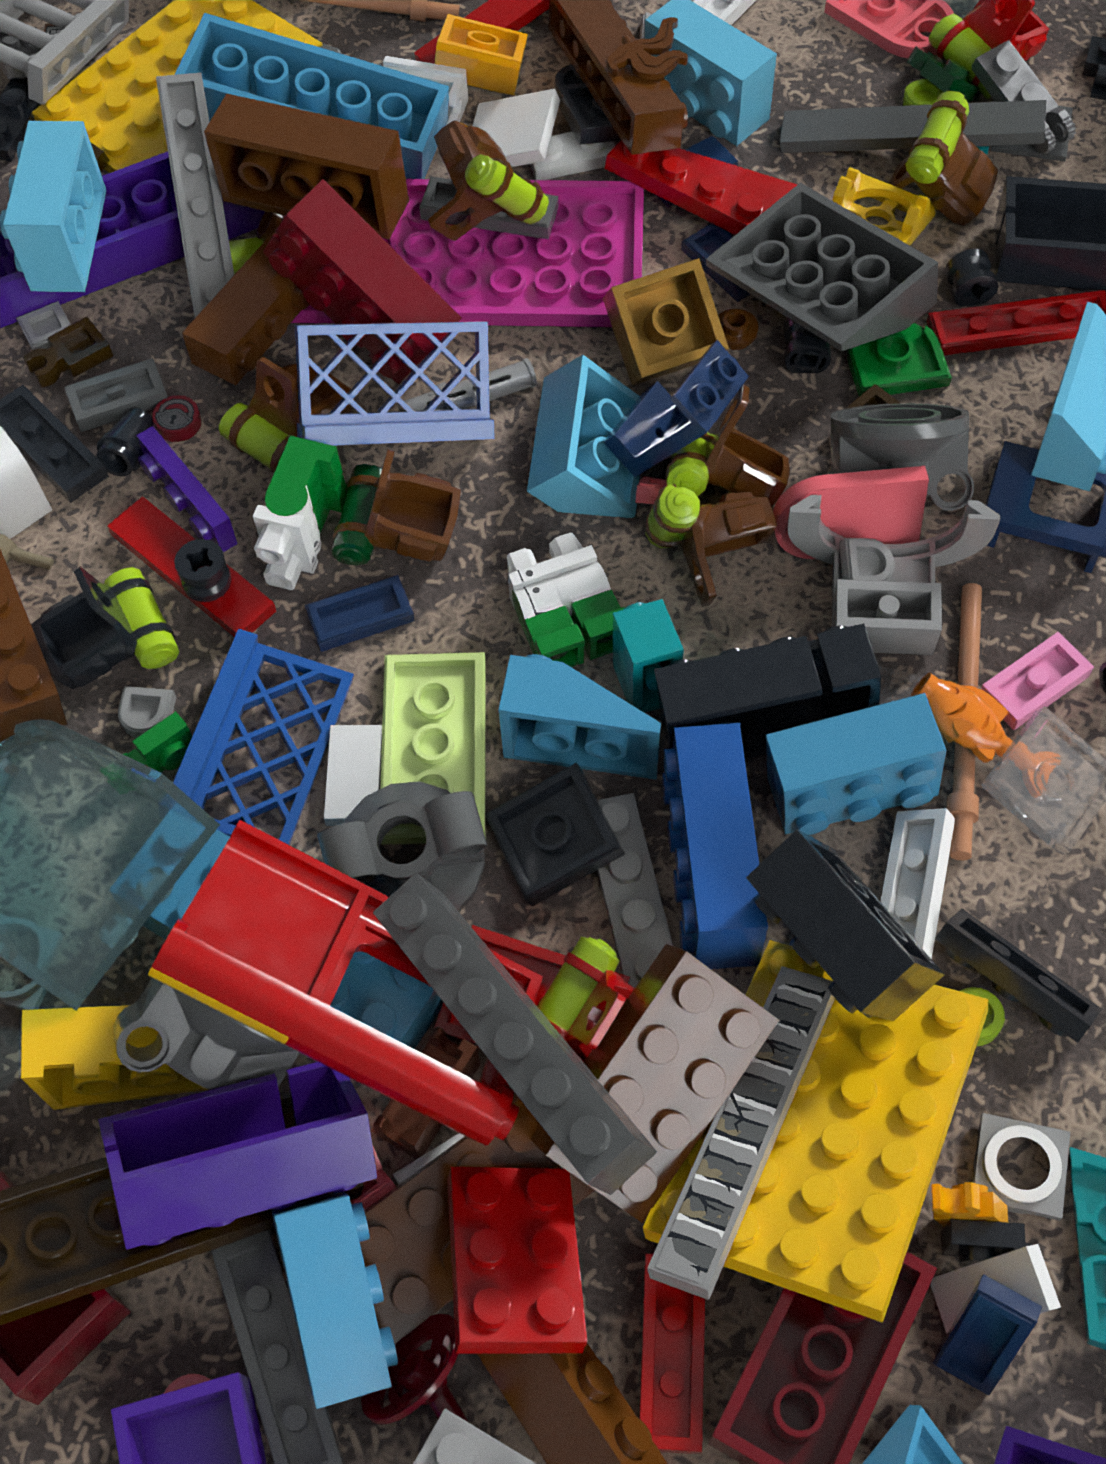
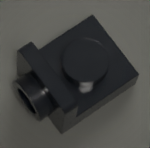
(981, 1240)

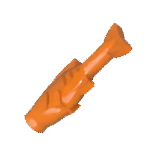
(966, 716)

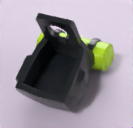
(103, 627)

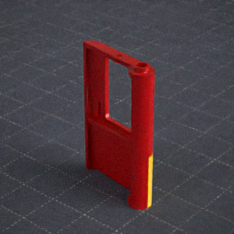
(271, 950)

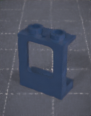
(666, 423)
(1011, 497)

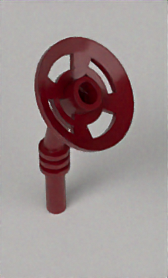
(418, 1374)

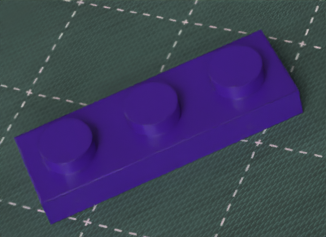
(185, 490)

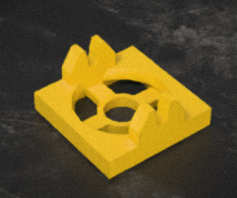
(858, 186)

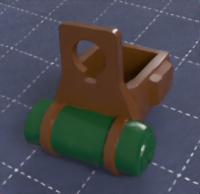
(394, 513)

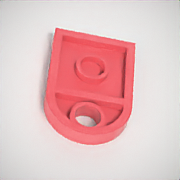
(891, 23)
(861, 505)

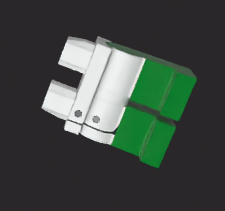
(296, 508)
(563, 601)

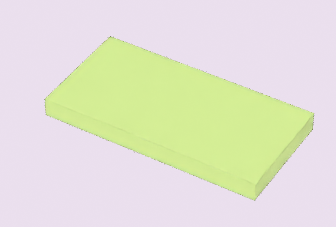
(434, 728)

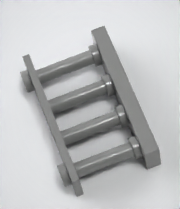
(65, 51)

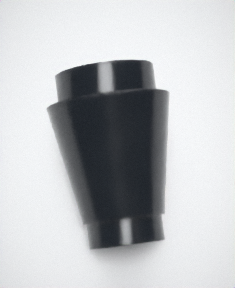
(122, 443)

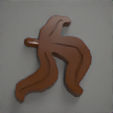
(639, 54)

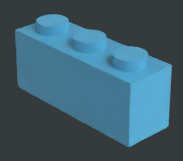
(334, 1298)

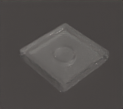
(1050, 781)

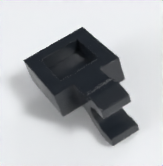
(1096, 67)

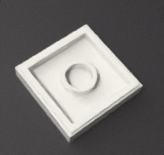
(520, 125)

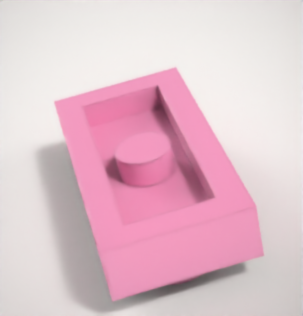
(1038, 679)

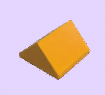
(486, 52)

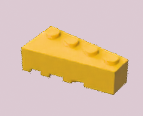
(74, 1059)

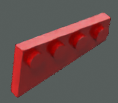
(700, 184)

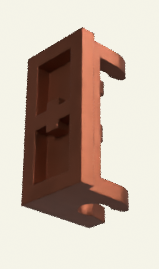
(410, 1129)

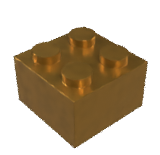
(664, 321)

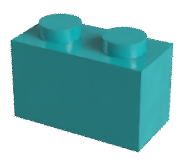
(642, 642)

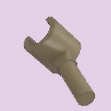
(11, 551)

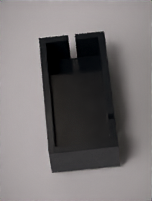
(1051, 233)
(771, 685)

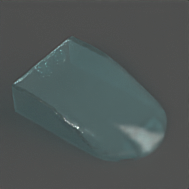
(84, 853)

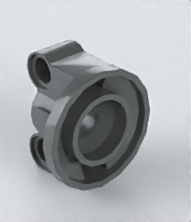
(906, 437)
(453, 847)
(197, 1041)

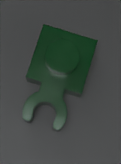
(946, 76)

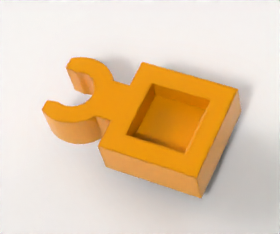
(967, 1202)

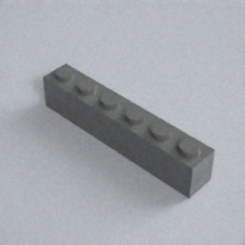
(515, 1036)

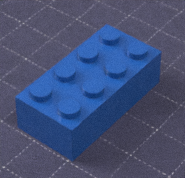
(713, 846)

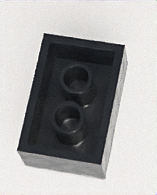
(842, 928)

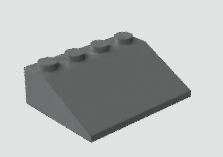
(829, 270)

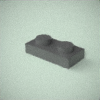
(115, 393)

